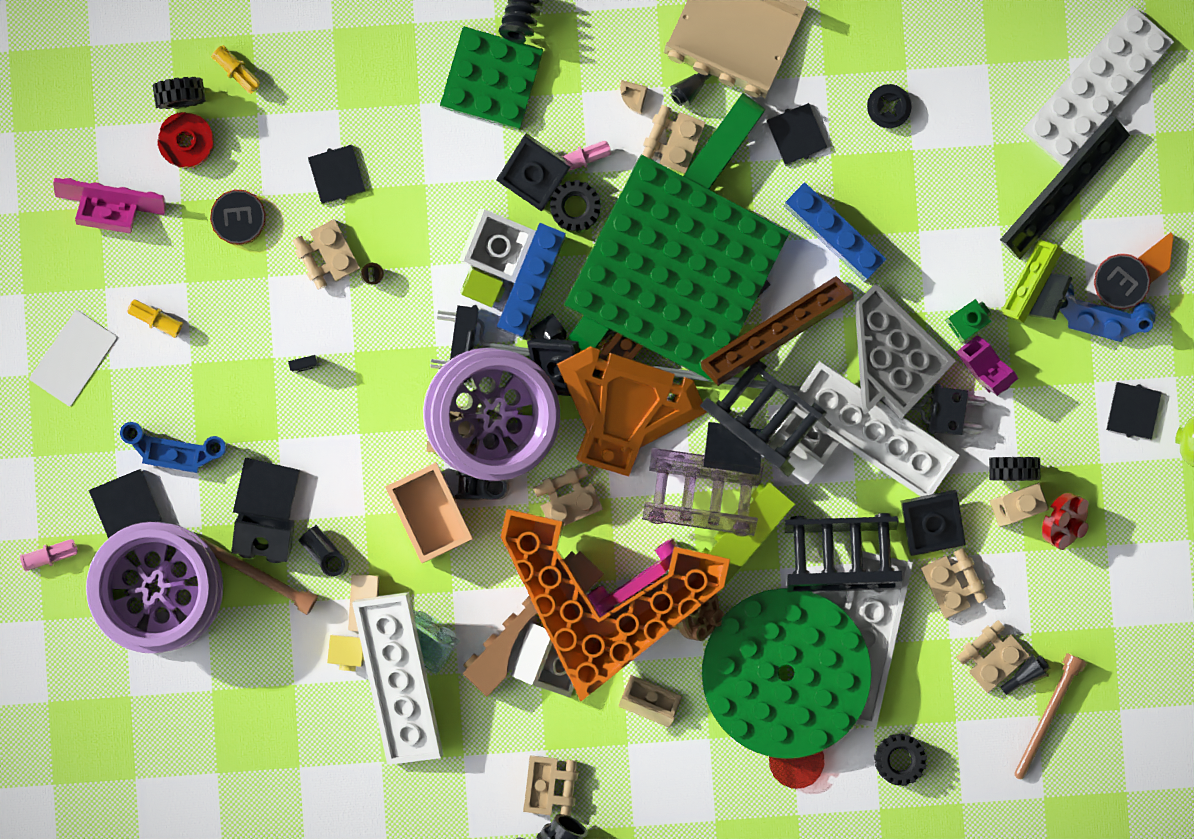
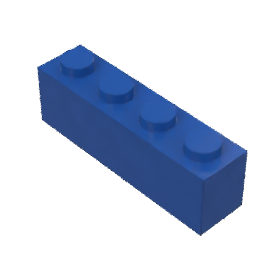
(834, 232)
(531, 281)

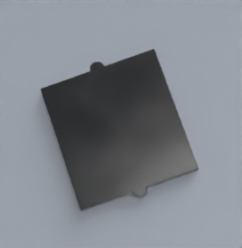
(796, 134)
(336, 174)
(1051, 297)
(1133, 410)

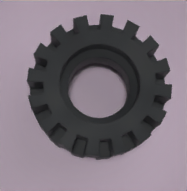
(178, 93)
(575, 189)
(1014, 468)
(917, 765)

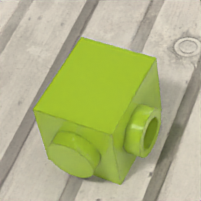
(482, 287)

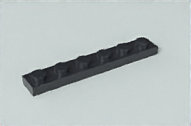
(1065, 187)

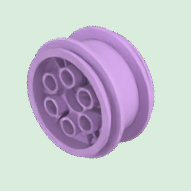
(533, 434)
(109, 572)

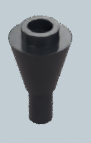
(687, 89)
(1031, 671)

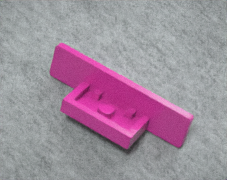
(106, 205)

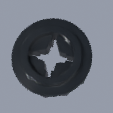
(889, 93)

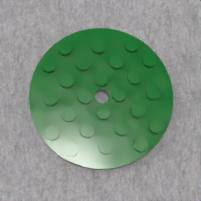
(796, 714)

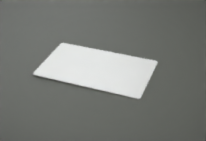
(72, 358)

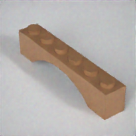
(492, 665)

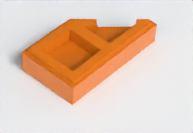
(1158, 257)

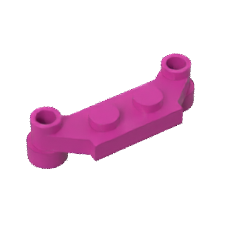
(606, 601)

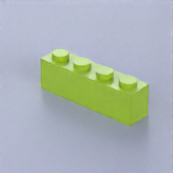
(770, 508)

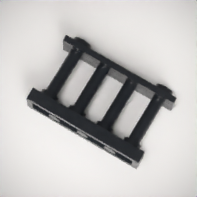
(760, 440)
(830, 579)

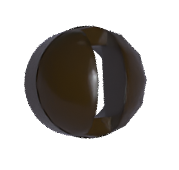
(377, 273)

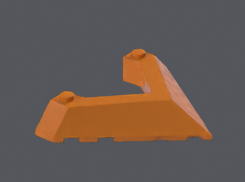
(594, 645)

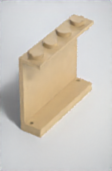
(736, 39)

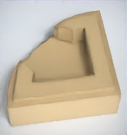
(633, 95)

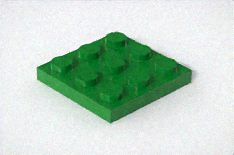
(491, 78)

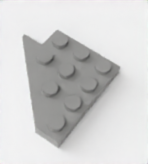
(894, 354)

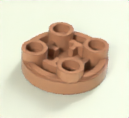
(702, 621)

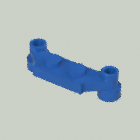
(1106, 321)
(172, 453)

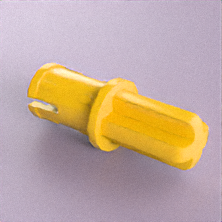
(236, 69)
(155, 318)

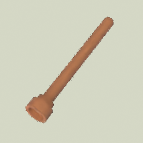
(303, 600)
(1071, 668)

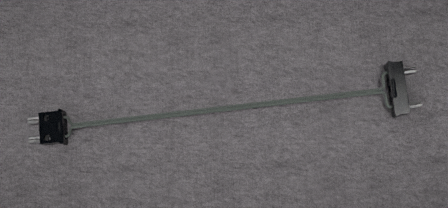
(941, 410)

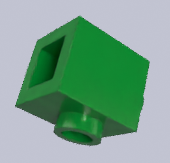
(969, 319)

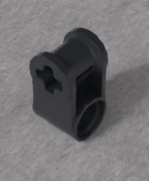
(477, 488)

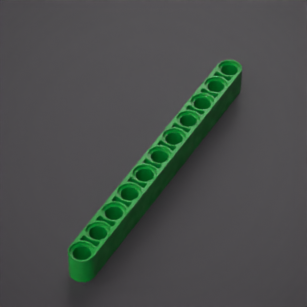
(702, 171)

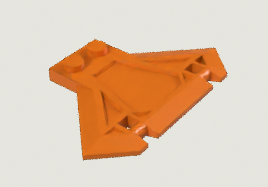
(625, 406)

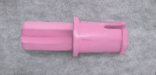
(587, 155)
(48, 555)

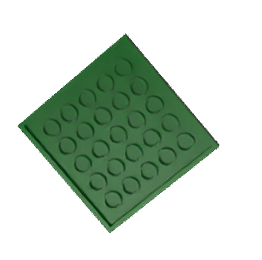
(676, 266)

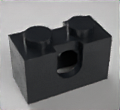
(275, 530)

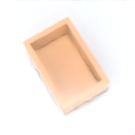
(429, 512)

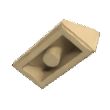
(361, 587)
(650, 701)

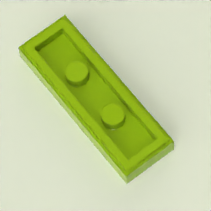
(1031, 281)

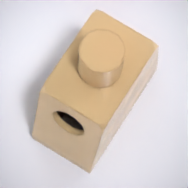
(1019, 504)

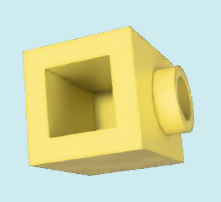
(345, 652)

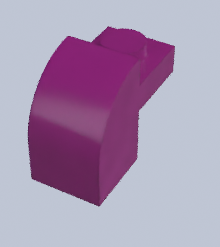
(986, 366)

